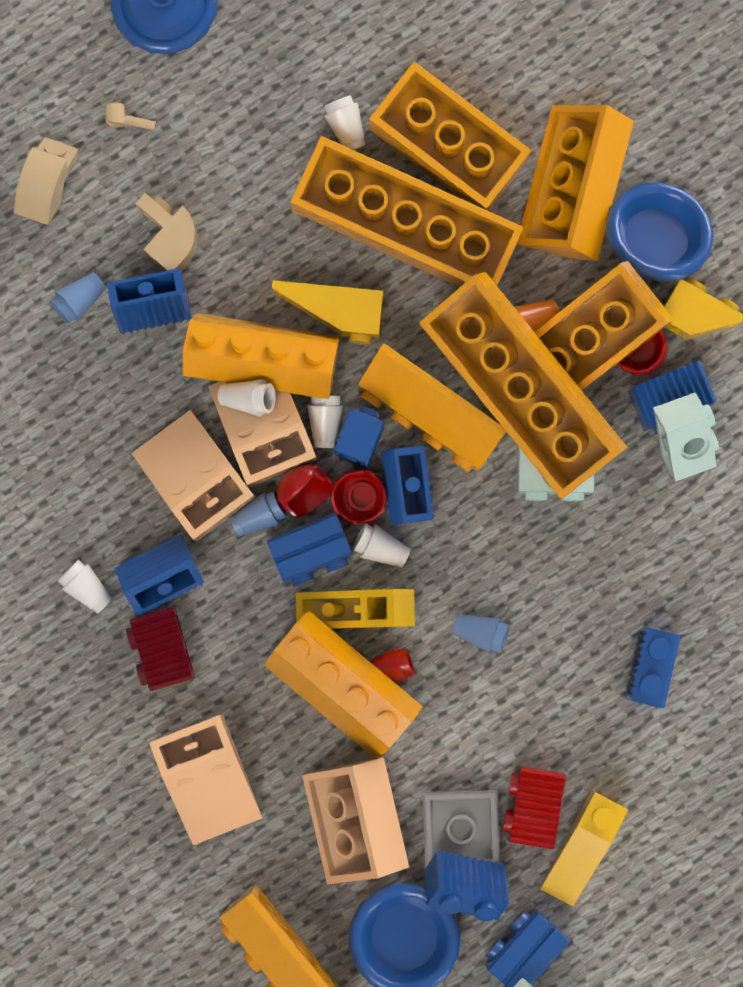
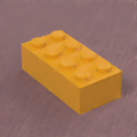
(448, 138)
(604, 325)

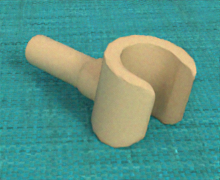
(116, 117)

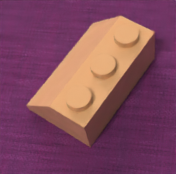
(355, 821)

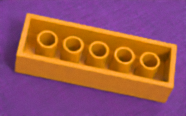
(403, 216)
(522, 384)

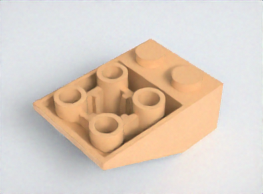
(266, 443)
(193, 476)
(206, 779)

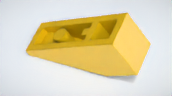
(343, 309)
(359, 608)
(584, 847)

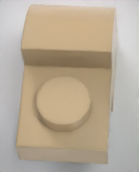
(43, 179)
(178, 237)

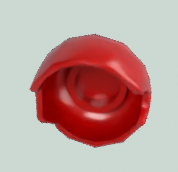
(646, 357)
(304, 489)
(359, 496)

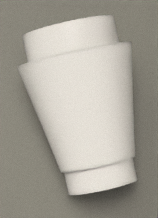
(346, 122)
(249, 396)
(325, 420)
(379, 546)
(85, 586)

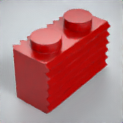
(535, 807)

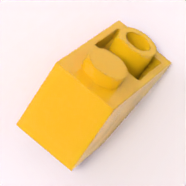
(699, 313)

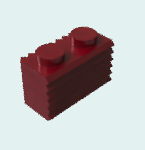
(161, 649)

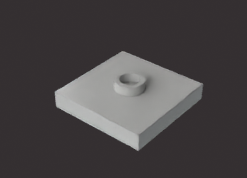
(461, 824)

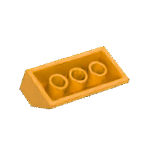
(575, 180)
(248, 351)
(431, 409)
(343, 685)
(272, 943)

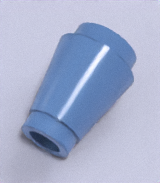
(77, 297)
(259, 514)
(481, 631)

